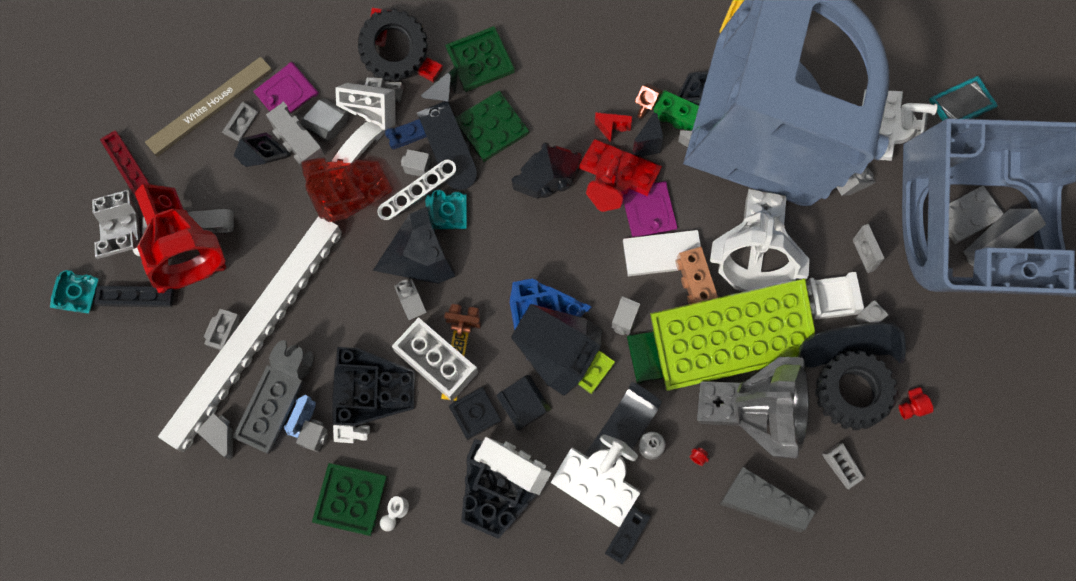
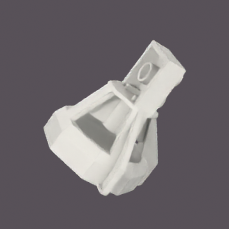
(761, 230)

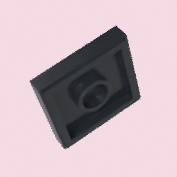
(475, 413)

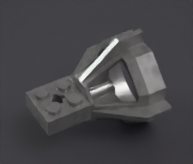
(757, 400)

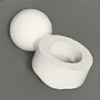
(397, 508)

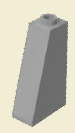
(1007, 231)

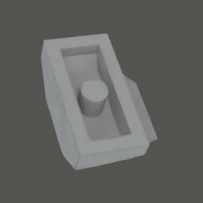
(221, 329)

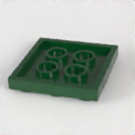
(480, 58)
(491, 126)
(349, 499)

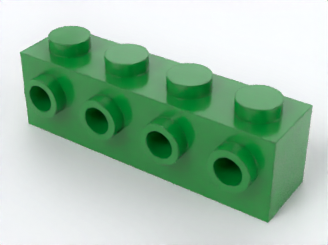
(676, 111)

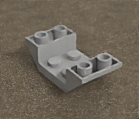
(117, 224)

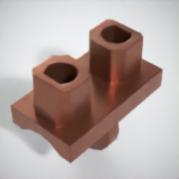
(454, 317)

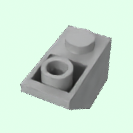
(857, 182)
(410, 299)

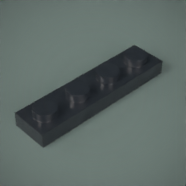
(133, 296)

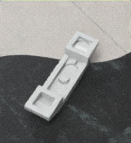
(359, 142)

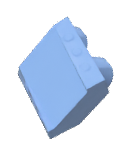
(302, 412)

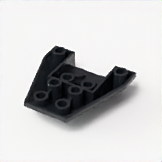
(557, 345)
(369, 387)

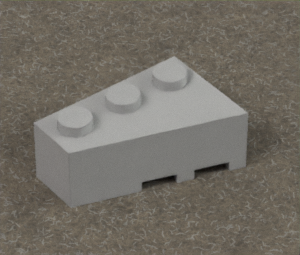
(293, 134)

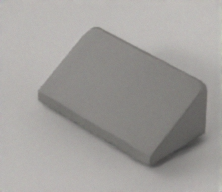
(240, 121)

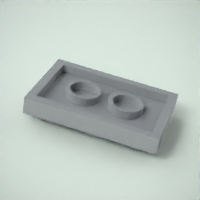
(972, 214)

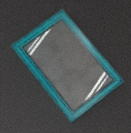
(964, 100)

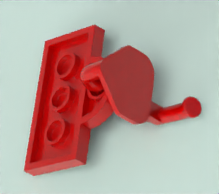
(616, 175)

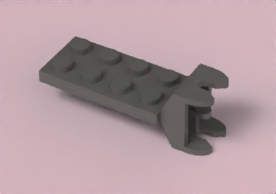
(274, 396)

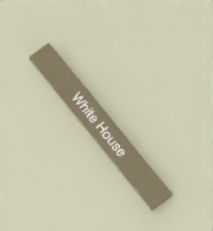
(208, 106)

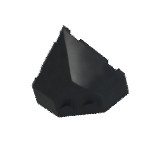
(547, 172)
(416, 251)

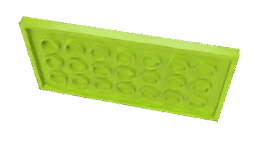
(732, 333)

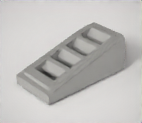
(833, 463)

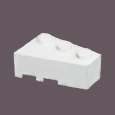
(369, 102)
(513, 465)

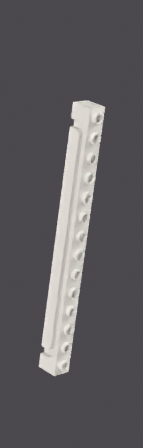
(250, 335)

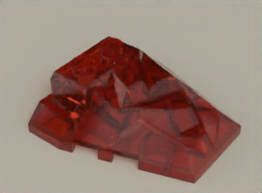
(343, 188)

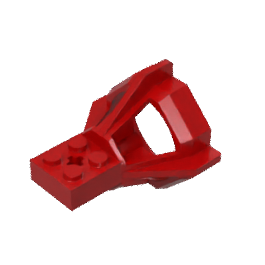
(171, 232)

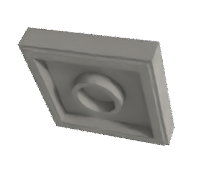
(868, 248)

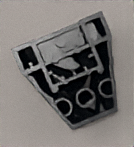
(490, 498)

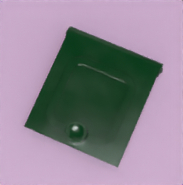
(644, 357)

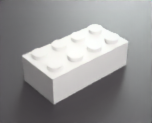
(435, 359)

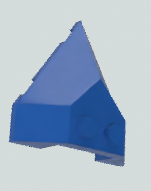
(532, 292)

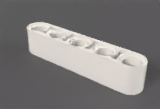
(407, 191)

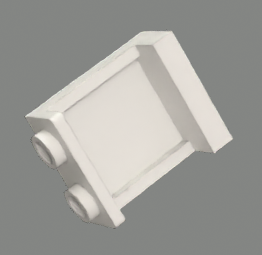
(834, 296)

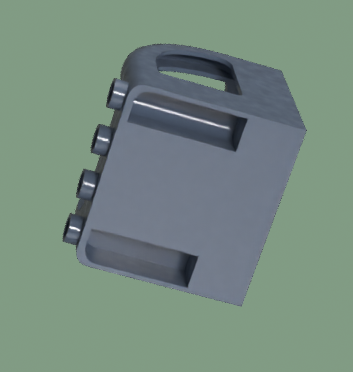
(768, 118)
(1013, 154)

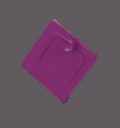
(286, 86)
(649, 213)

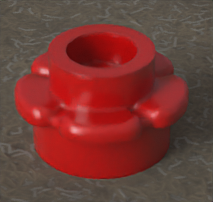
(699, 456)

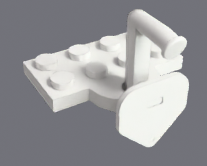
(900, 122)
(597, 482)

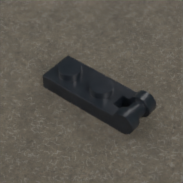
(627, 535)

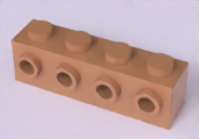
(695, 275)

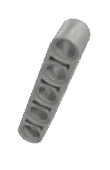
(212, 220)

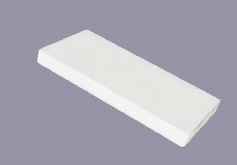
(657, 252)

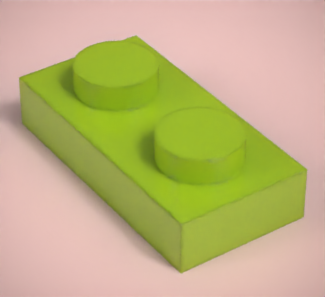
(596, 372)

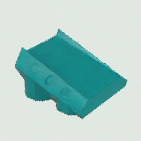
(447, 210)
(73, 292)

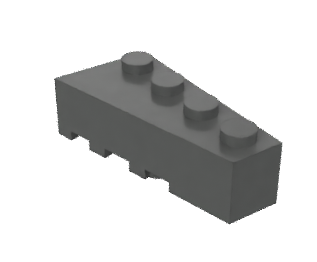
(759, 498)

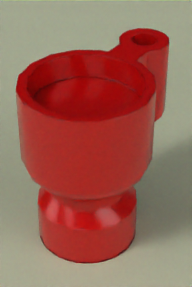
(919, 404)

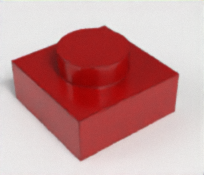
(430, 69)

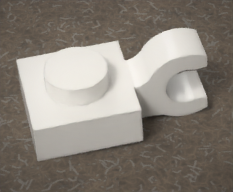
(348, 434)

